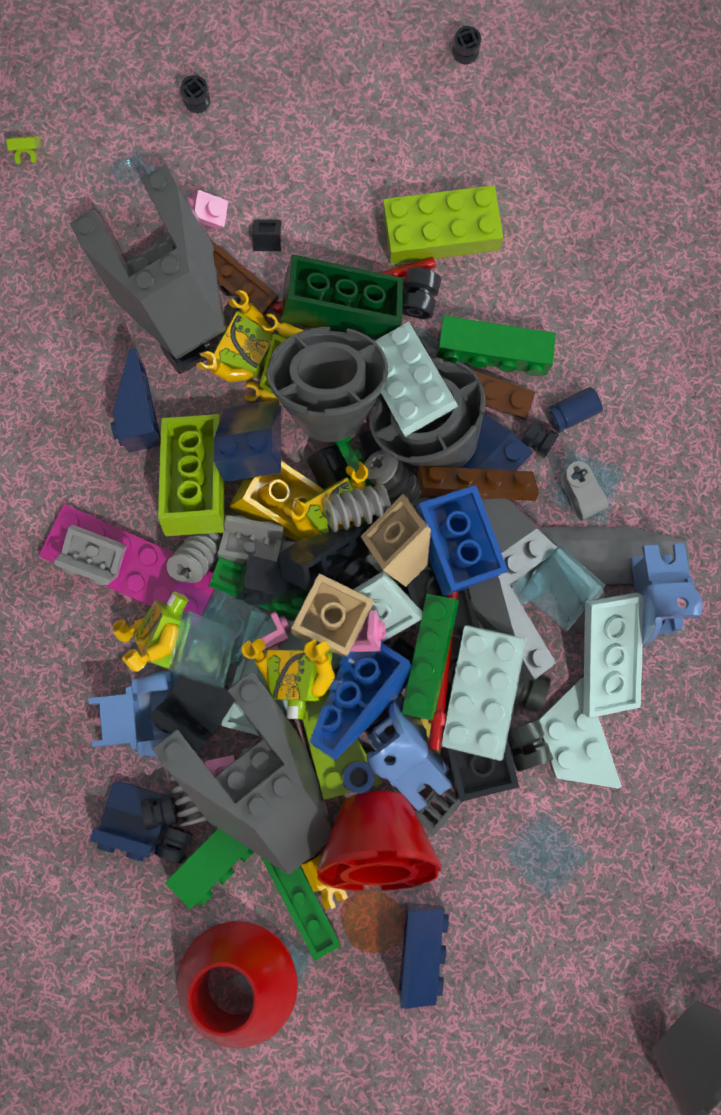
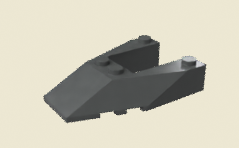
(169, 285)
(499, 600)
(264, 796)

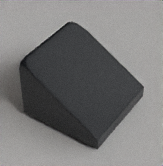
(267, 235)

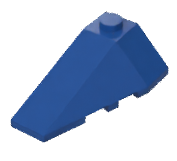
(358, 696)

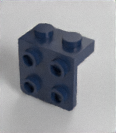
(123, 823)

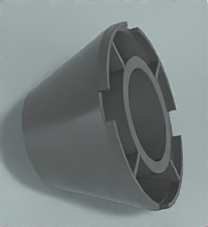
(328, 380)
(451, 443)
(692, 1059)

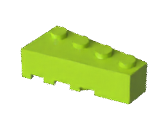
(327, 769)

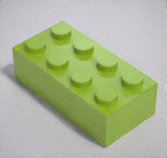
(442, 224)
(189, 480)

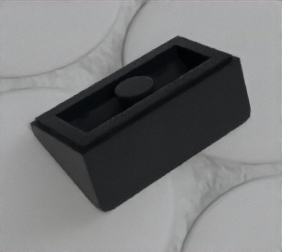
(328, 466)

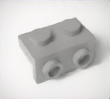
(250, 537)
(91, 556)

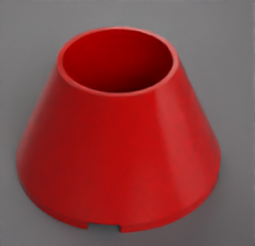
(378, 844)
(263, 962)

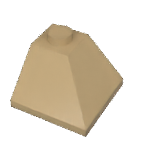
(400, 541)
(332, 615)

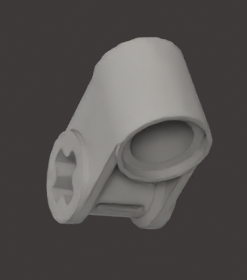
(584, 494)

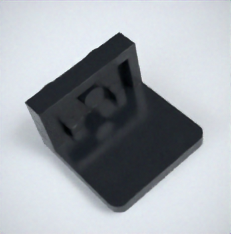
(193, 710)

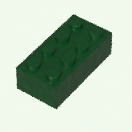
(341, 297)

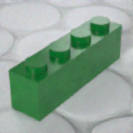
(496, 346)
(206, 867)

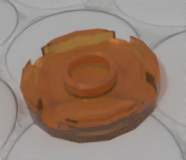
(376, 911)

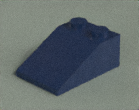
(134, 409)
(249, 441)
(498, 448)

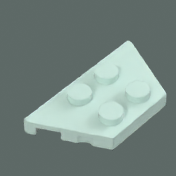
(578, 742)

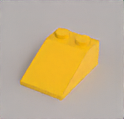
(266, 496)

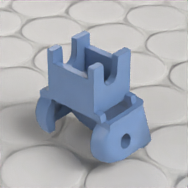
(661, 584)
(127, 715)
(410, 758)

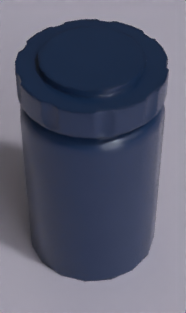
(574, 409)
(357, 777)

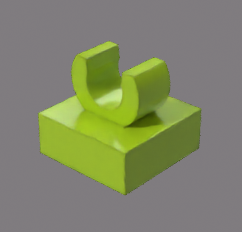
(24, 144)

